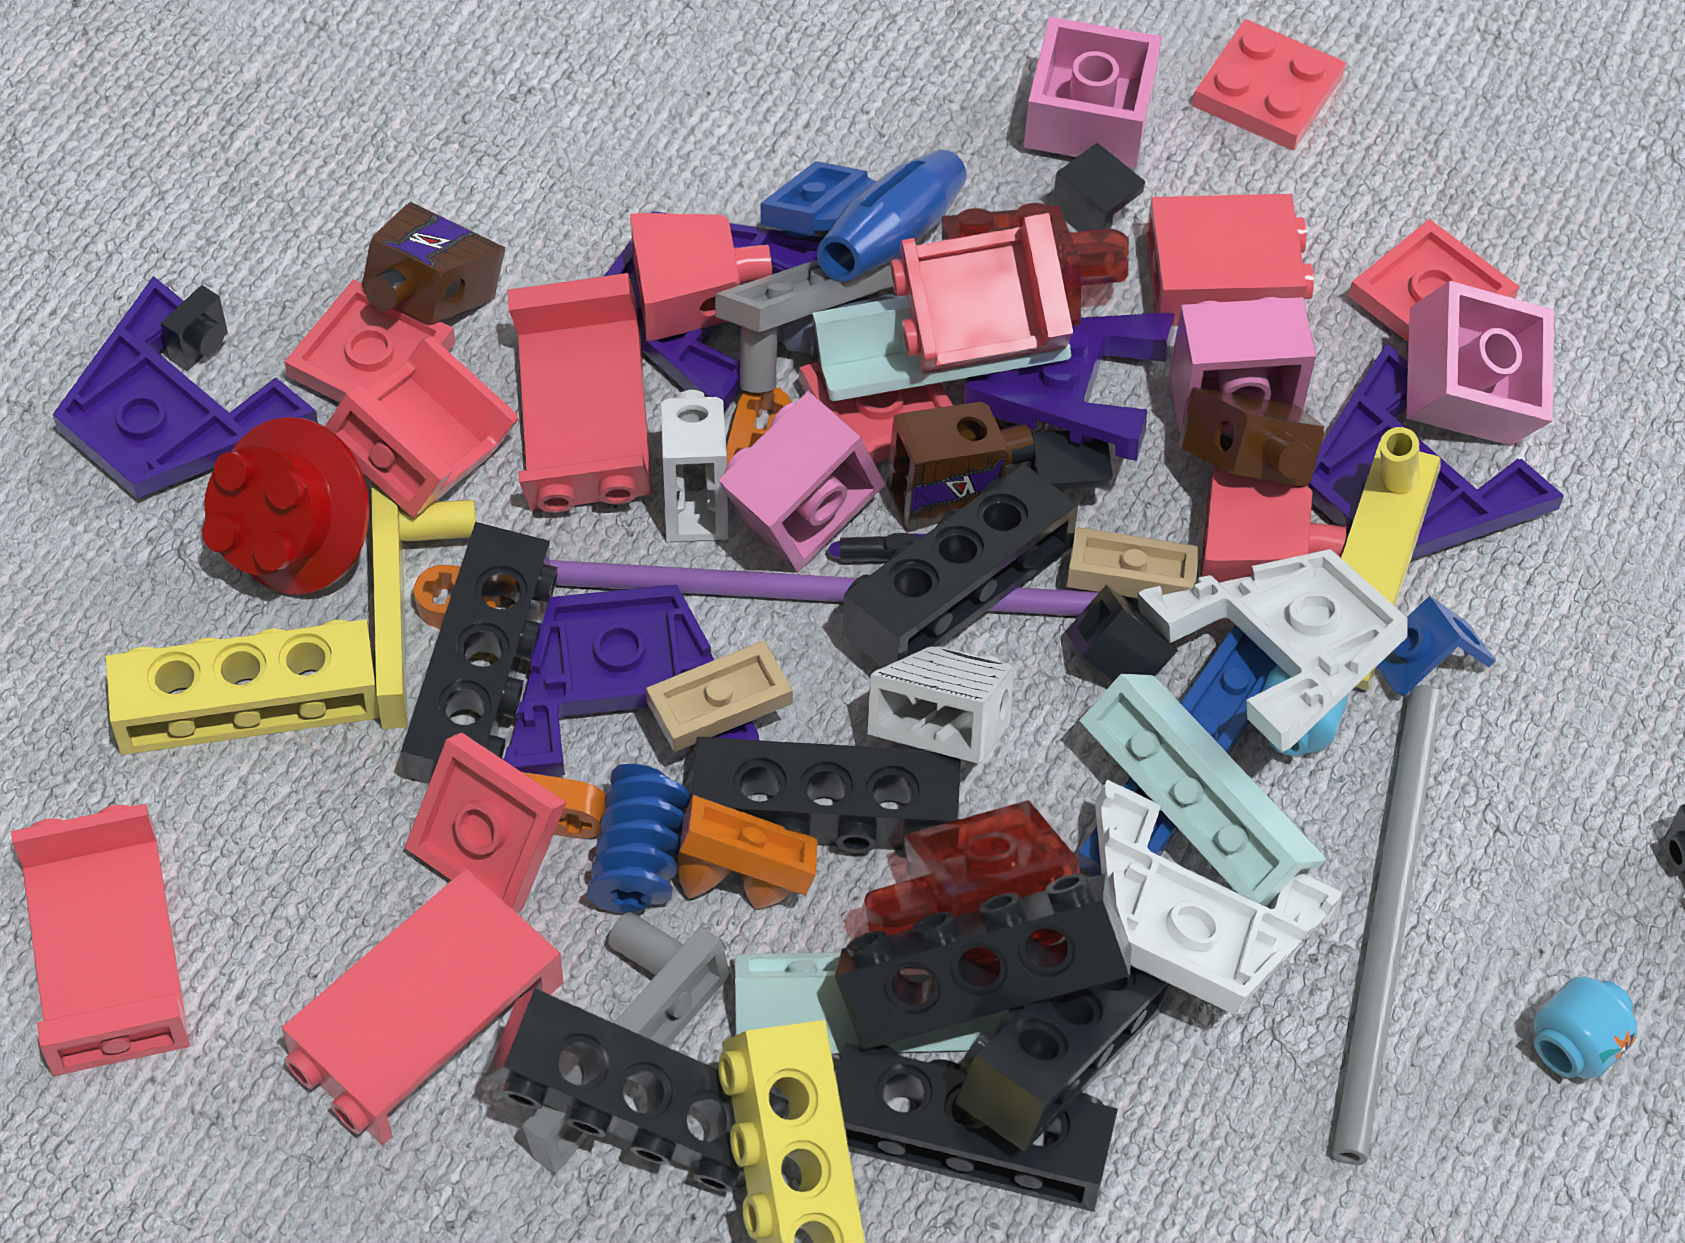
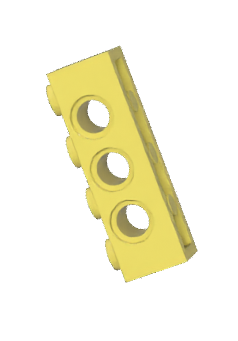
(219, 710)
(813, 1135)

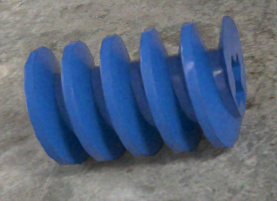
(637, 840)

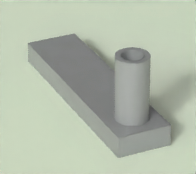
(779, 300)
(682, 985)

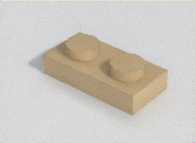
(1130, 563)
(719, 695)

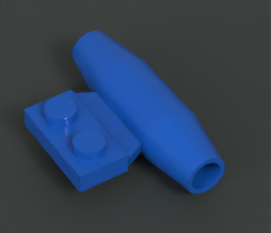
(862, 214)

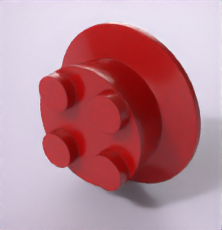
(288, 506)

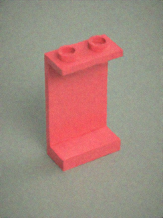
(581, 393)
(101, 939)
(416, 1001)

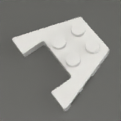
(1307, 617)
(1191, 926)

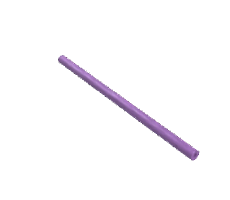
(783, 585)

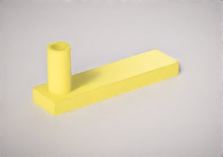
(1391, 515)
(390, 529)

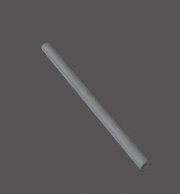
(1387, 928)

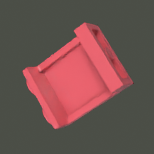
(1225, 250)
(983, 296)
(422, 426)

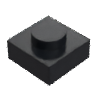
(194, 328)

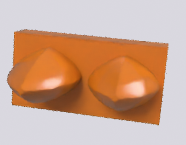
(726, 839)

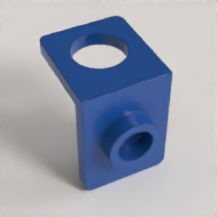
(1431, 637)

